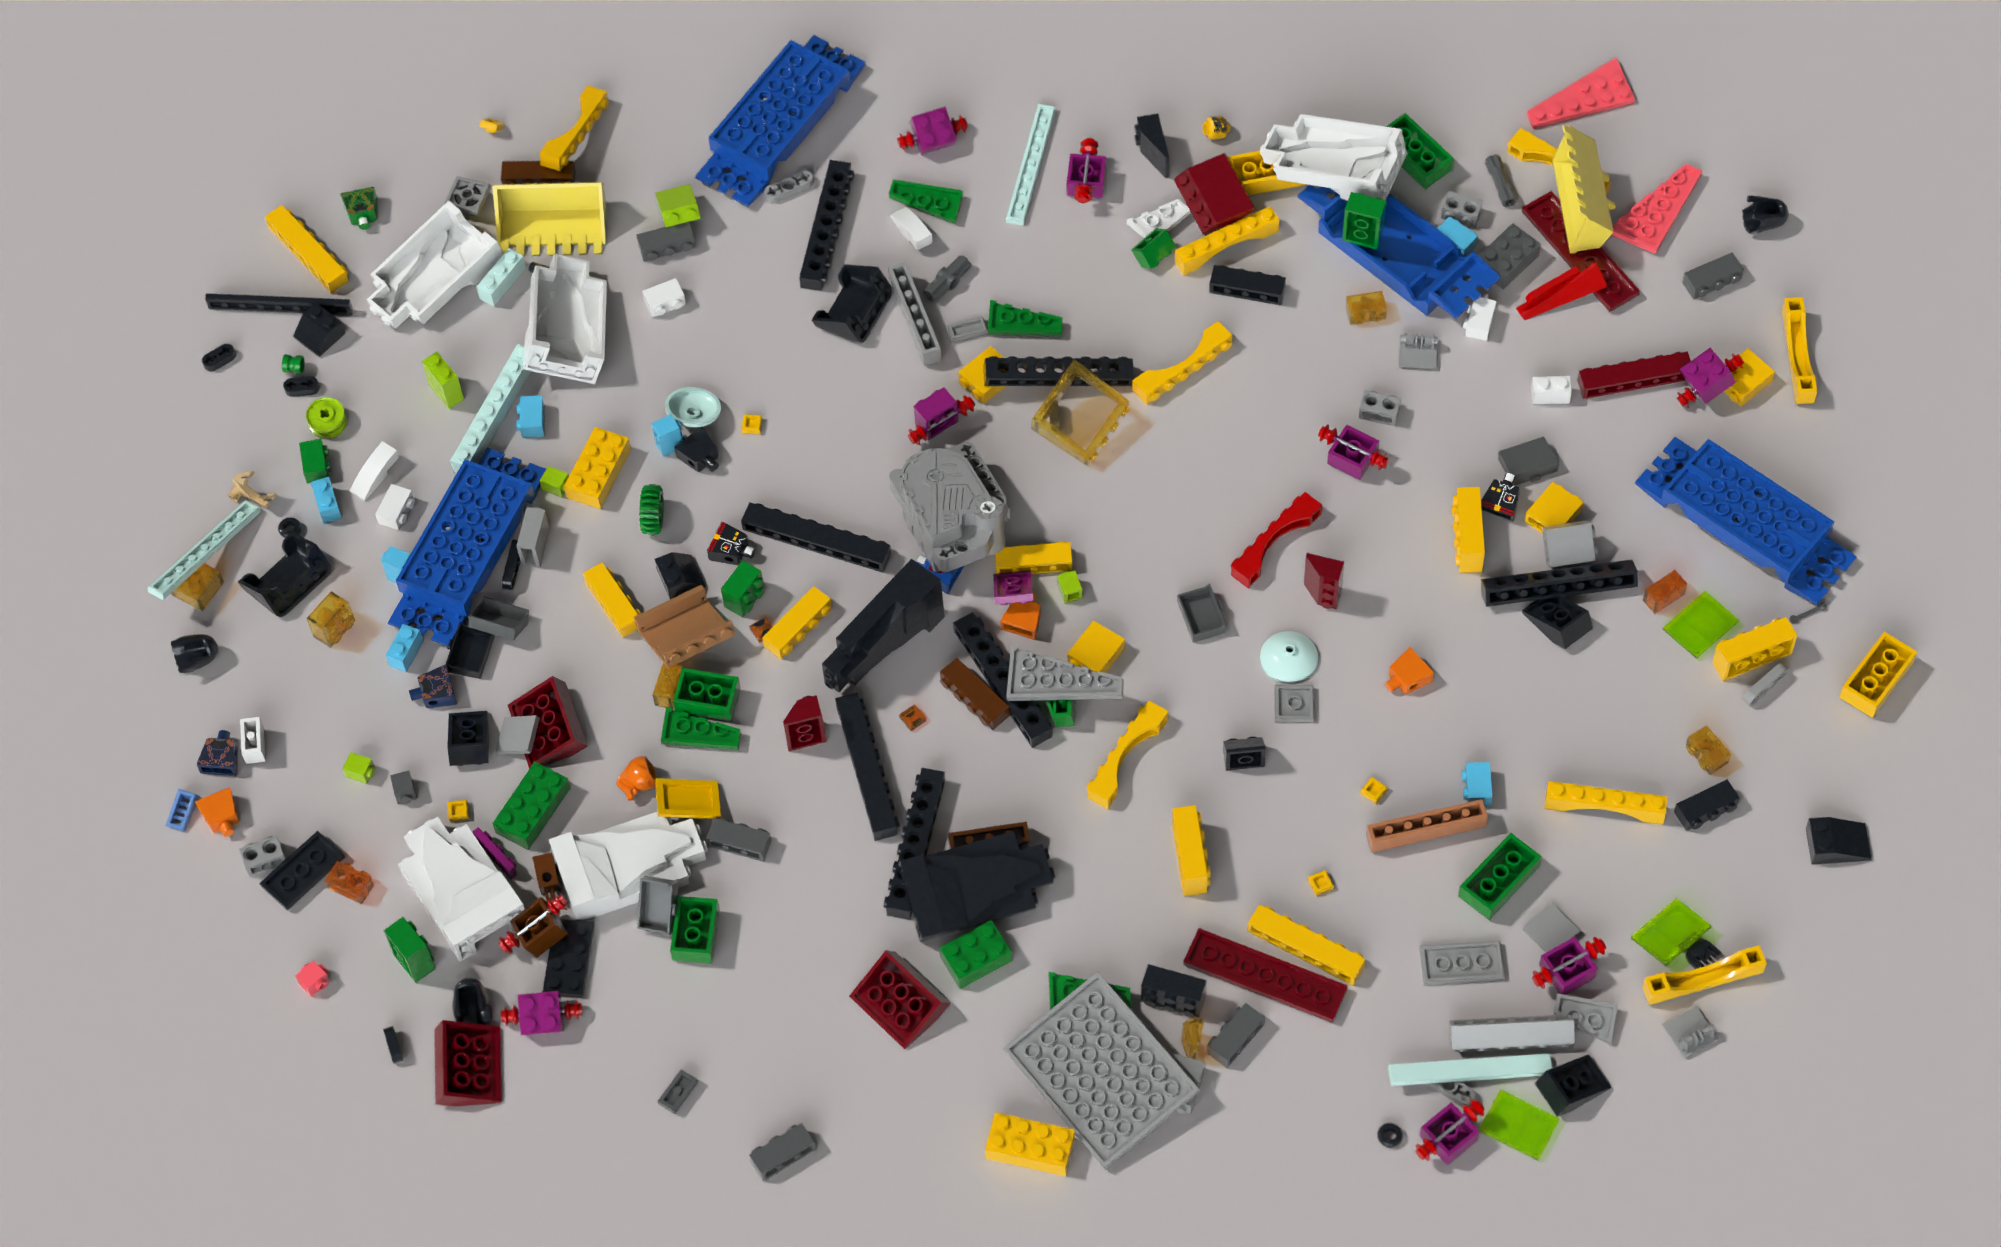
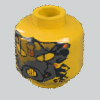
(1215, 127)

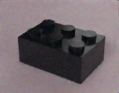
(1173, 991)

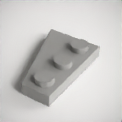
(1589, 1015)

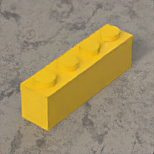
(1035, 558)
(611, 598)
(797, 622)

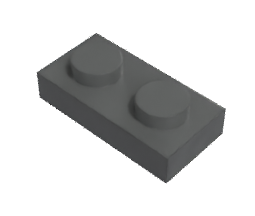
(677, 1091)

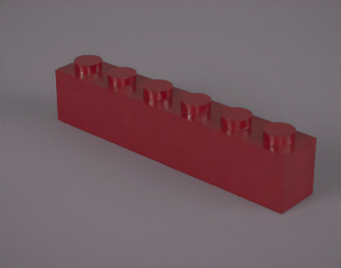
(1632, 375)

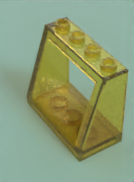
(1055, 436)

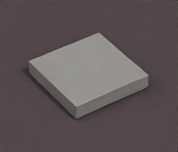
(1294, 703)
(517, 735)
(1550, 928)

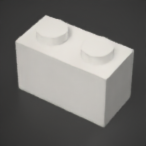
(664, 297)
(1480, 318)
(1551, 390)
(395, 507)
(252, 740)

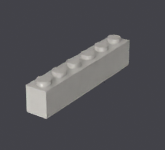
(914, 313)
(1511, 1032)

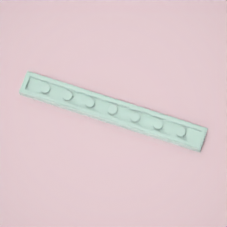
(1030, 164)
(203, 550)
(1469, 1069)

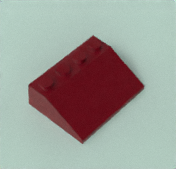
(1214, 194)
(558, 728)
(899, 999)
(467, 1064)

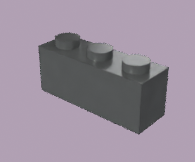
(665, 241)
(1713, 275)
(738, 839)
(1235, 1035)
(782, 1151)

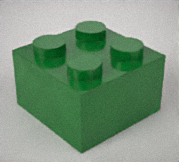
(742, 589)

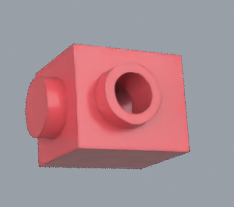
(313, 978)

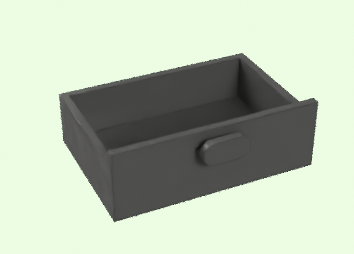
(1528, 460)
(1202, 613)
(499, 618)
(657, 904)

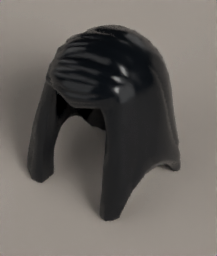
(1764, 214)
(194, 652)
(471, 1002)

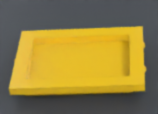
(687, 798)

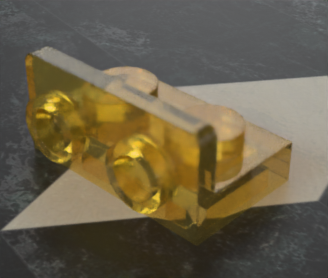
(1191, 1036)

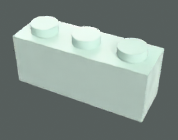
(501, 277)

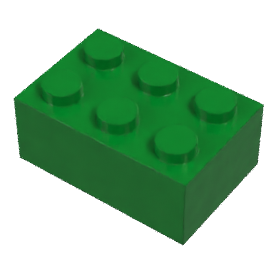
(1364, 220)
(707, 694)
(695, 929)
(410, 949)
(975, 954)

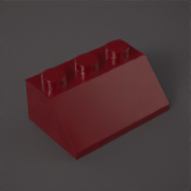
(1324, 579)
(804, 724)

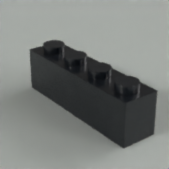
(1247, 285)

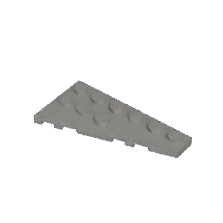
(1053, 679)

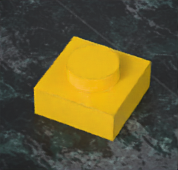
(491, 125)

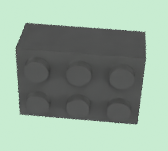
(1510, 254)

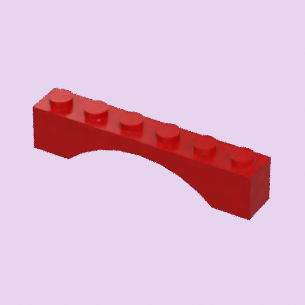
(1300, 514)

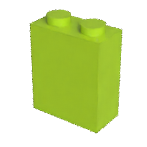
(677, 205)
(442, 380)

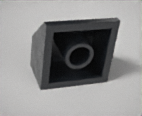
(318, 330)
(678, 573)
(1244, 753)

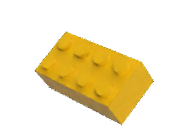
(1256, 175)
(597, 467)
(1468, 529)
(1754, 648)
(1878, 674)
(1190, 850)
(1030, 1144)

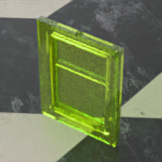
(1700, 624)
(1671, 932)
(1519, 1125)

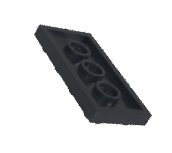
(302, 870)
(569, 960)

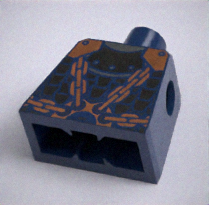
(434, 688)
(219, 755)

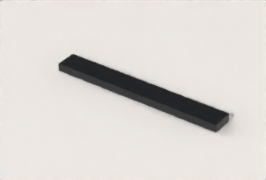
(276, 303)

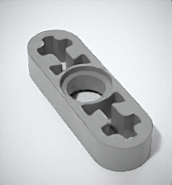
(789, 180)
(1765, 684)
(1451, 1094)

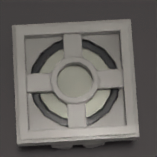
(468, 196)

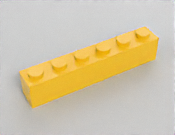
(306, 248)
(1306, 944)

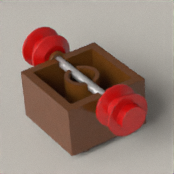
(537, 926)

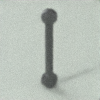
(1793, 619)

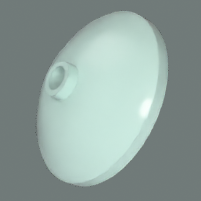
(693, 406)
(1289, 666)

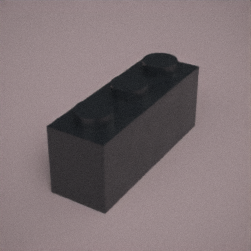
(1707, 805)

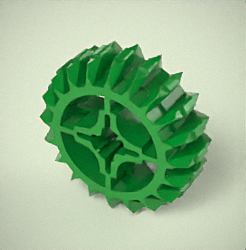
(651, 509)

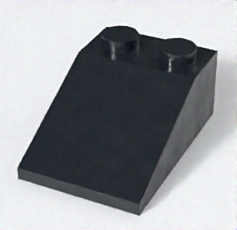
(1152, 142)
(1559, 620)
(468, 738)
(1837, 841)
(1572, 1084)

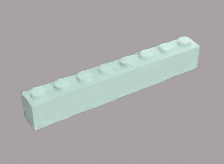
(492, 411)

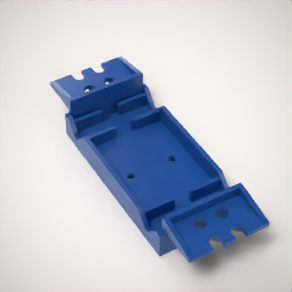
(764, 131)
(1418, 268)
(1772, 528)
(452, 563)

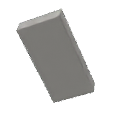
(967, 329)

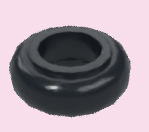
(286, 522)
(1390, 1127)

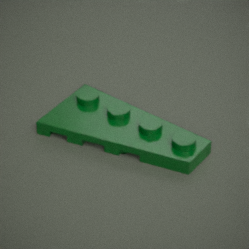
(931, 199)
(1023, 322)
(687, 730)
(1063, 985)

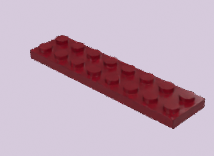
(1548, 219)
(1265, 975)

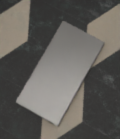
(1462, 963)

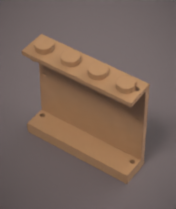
(683, 627)

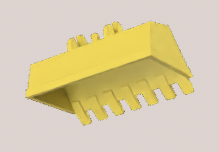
(1582, 191)
(550, 216)

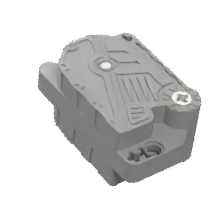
(951, 505)

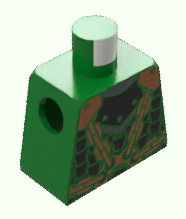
(361, 206)

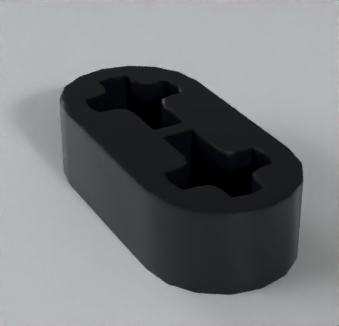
(218, 357)
(301, 386)
(393, 1044)

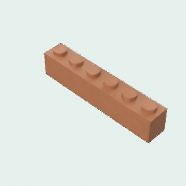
(1426, 826)

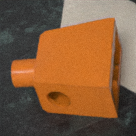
(1022, 618)
(1409, 673)
(219, 811)

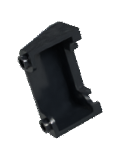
(858, 303)
(290, 577)

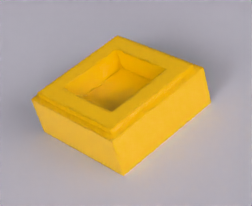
(751, 424)
(1374, 790)
(458, 810)
(1320, 883)

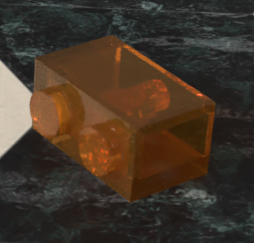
(1664, 591)

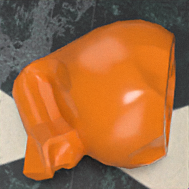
(637, 777)

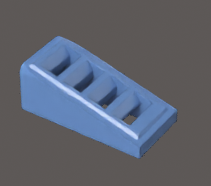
(181, 794)

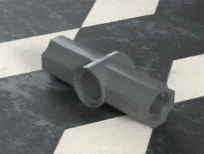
(947, 278)

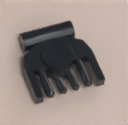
(1697, 952)

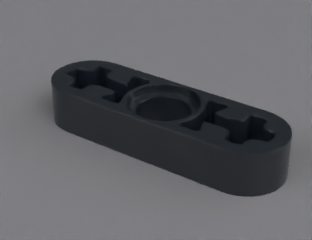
(511, 567)

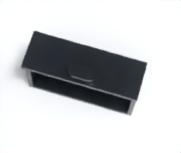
(469, 651)

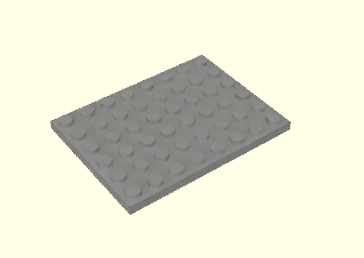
(1101, 1070)

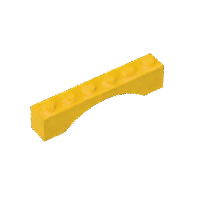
(1530, 148)
(559, 150)
(1251, 227)
(1795, 333)
(1155, 382)
(1148, 723)
(1642, 806)
(1735, 967)

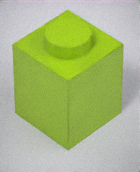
(554, 481)
(1069, 586)
(359, 768)

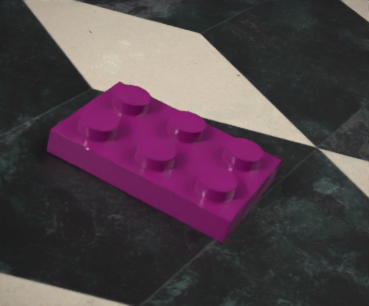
(1013, 587)

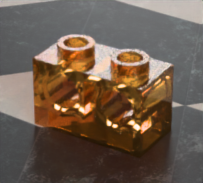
(346, 886)

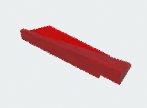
(1562, 290)

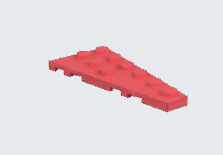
(1594, 93)
(1655, 214)

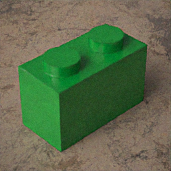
(1153, 248)
(314, 460)

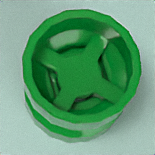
(293, 364)

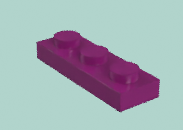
(496, 852)

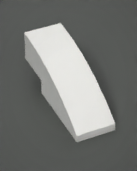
(912, 228)
(374, 471)

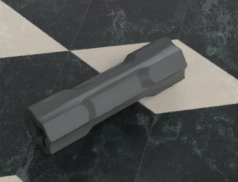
(1505, 190)

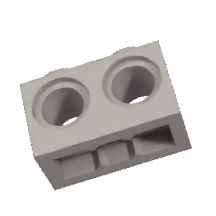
(1459, 205)
(1378, 411)
(264, 860)

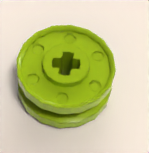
(326, 417)

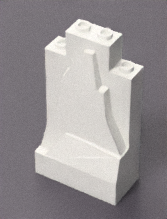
(1336, 155)
(432, 268)
(566, 321)
(606, 866)
(458, 885)

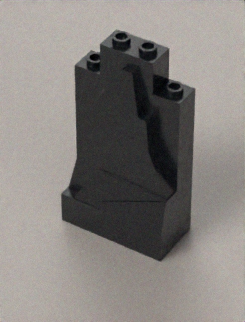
(891, 619)
(974, 884)

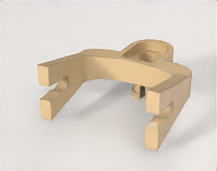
(241, 488)

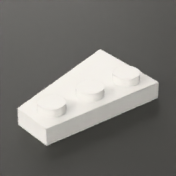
(1164, 217)

